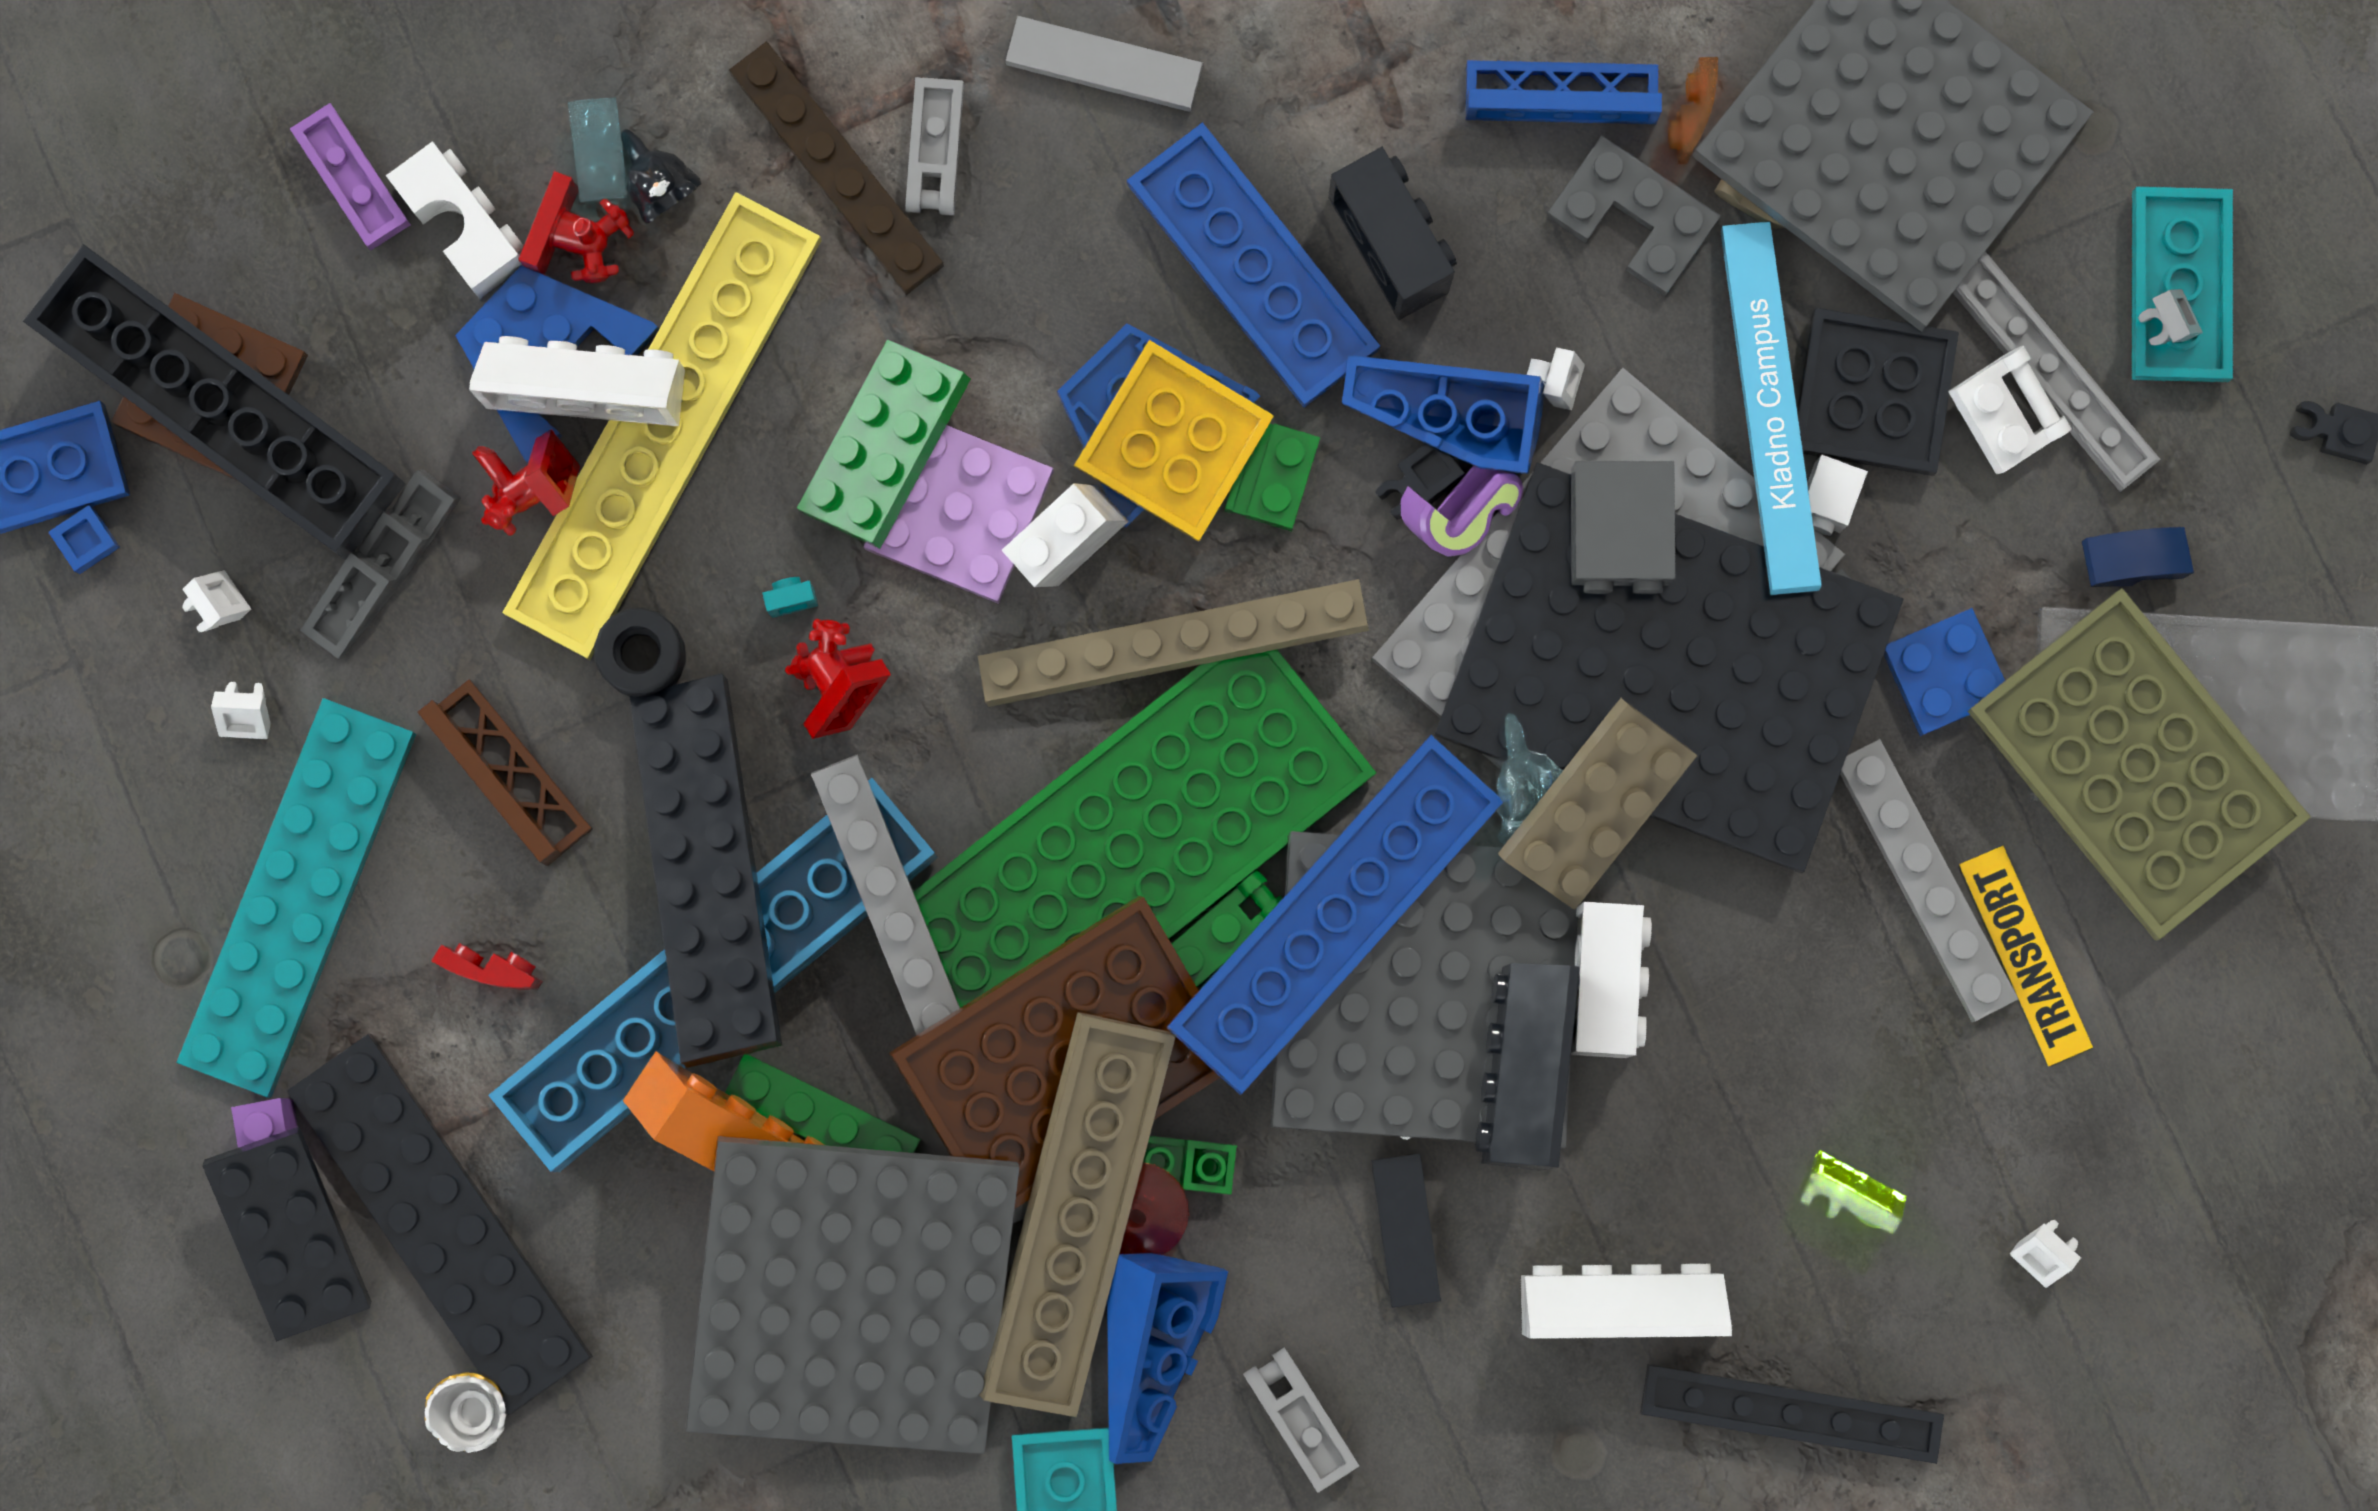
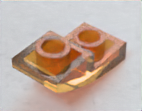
(1692, 119)

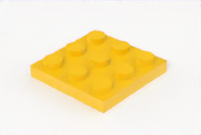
(1173, 440)

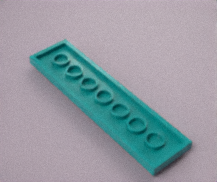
(296, 898)

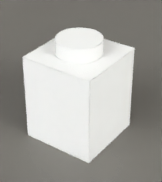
(1833, 494)

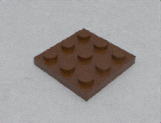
(265, 354)

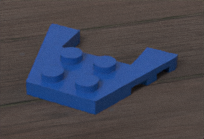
(541, 312)
(1098, 381)

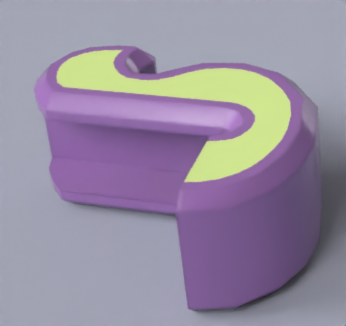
(1465, 514)

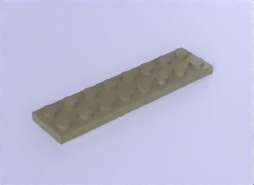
(1077, 1214)

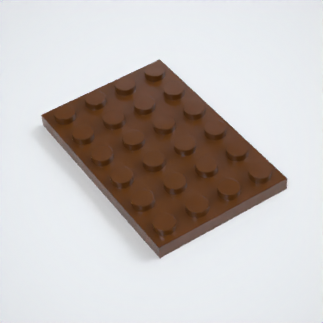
(998, 1061)

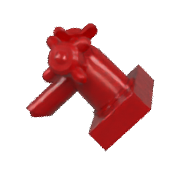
(562, 229)
(545, 479)
(842, 676)

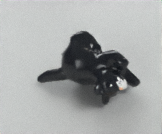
(656, 178)

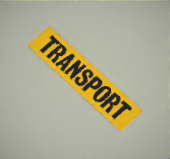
(2025, 956)

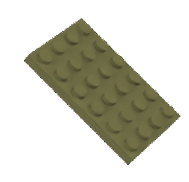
(2139, 764)

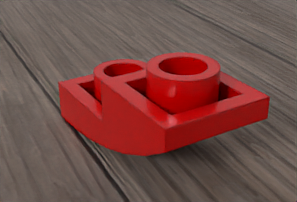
(502, 972)

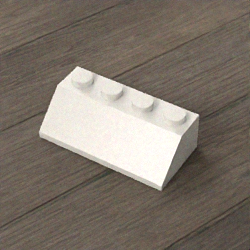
(579, 382)
(1624, 1304)

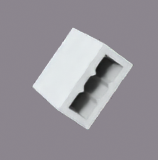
(1065, 535)

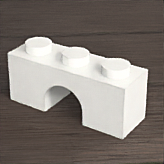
(432, 186)

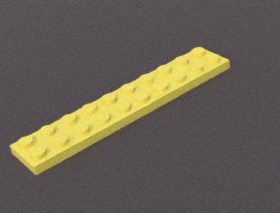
(644, 467)

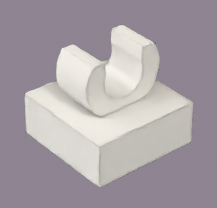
(1559, 377)
(215, 600)
(241, 713)
(2046, 1254)

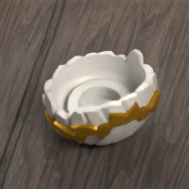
(465, 1412)

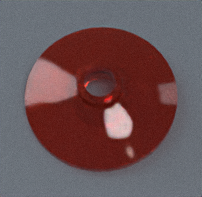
(1165, 1211)

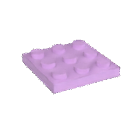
(965, 512)

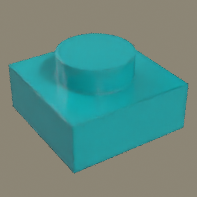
(789, 597)

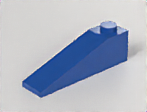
(1466, 412)
(1154, 1326)

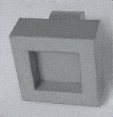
(2176, 316)

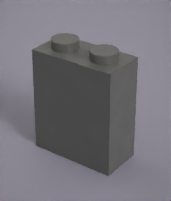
(1623, 525)

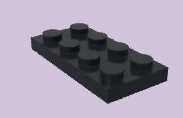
(287, 1233)

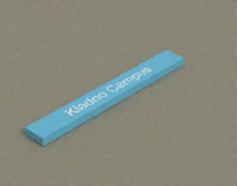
(1770, 409)

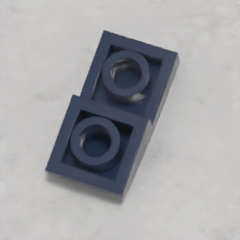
(2137, 556)

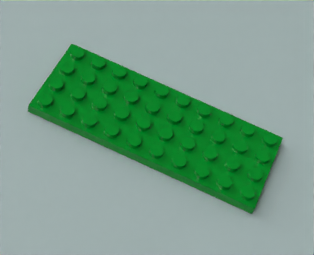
(1157, 811)

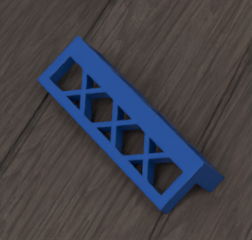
(1562, 103)

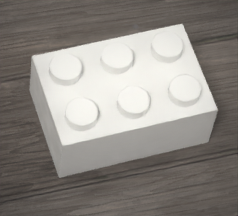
(1610, 979)

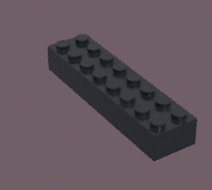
(214, 402)

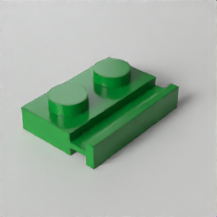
(1274, 477)

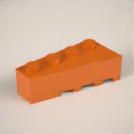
(692, 1113)

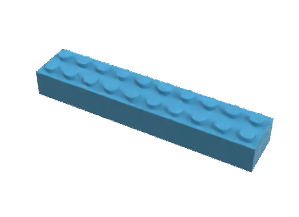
(579, 1081)

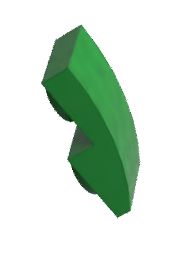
(1194, 1163)

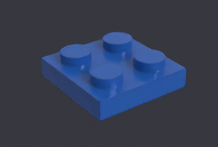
(1943, 670)

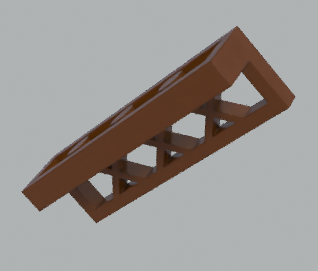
(489, 781)

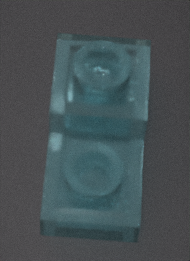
(597, 149)

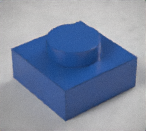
(84, 539)

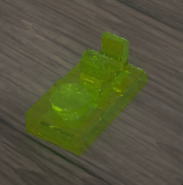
(1865, 1197)

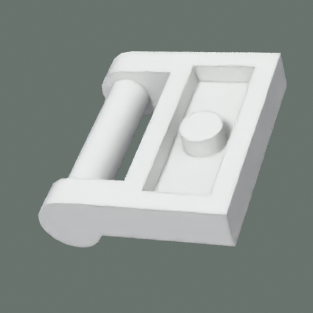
(1996, 416)

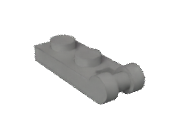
(934, 144)
(1302, 1422)

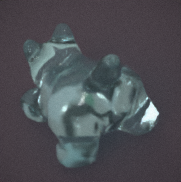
(1521, 780)

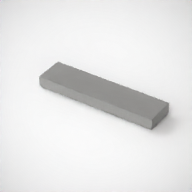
(1104, 63)

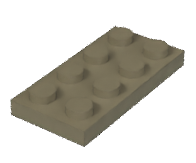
(1597, 804)

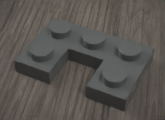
(1621, 180)

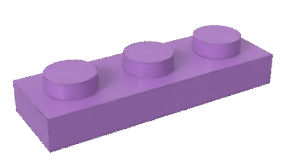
(350, 176)

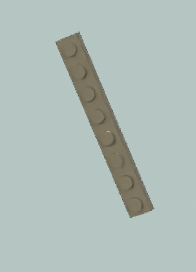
(1173, 643)

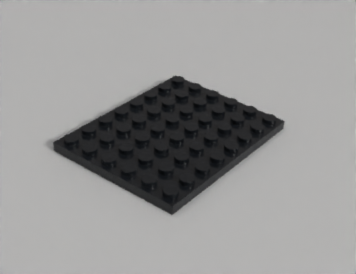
(1733, 673)

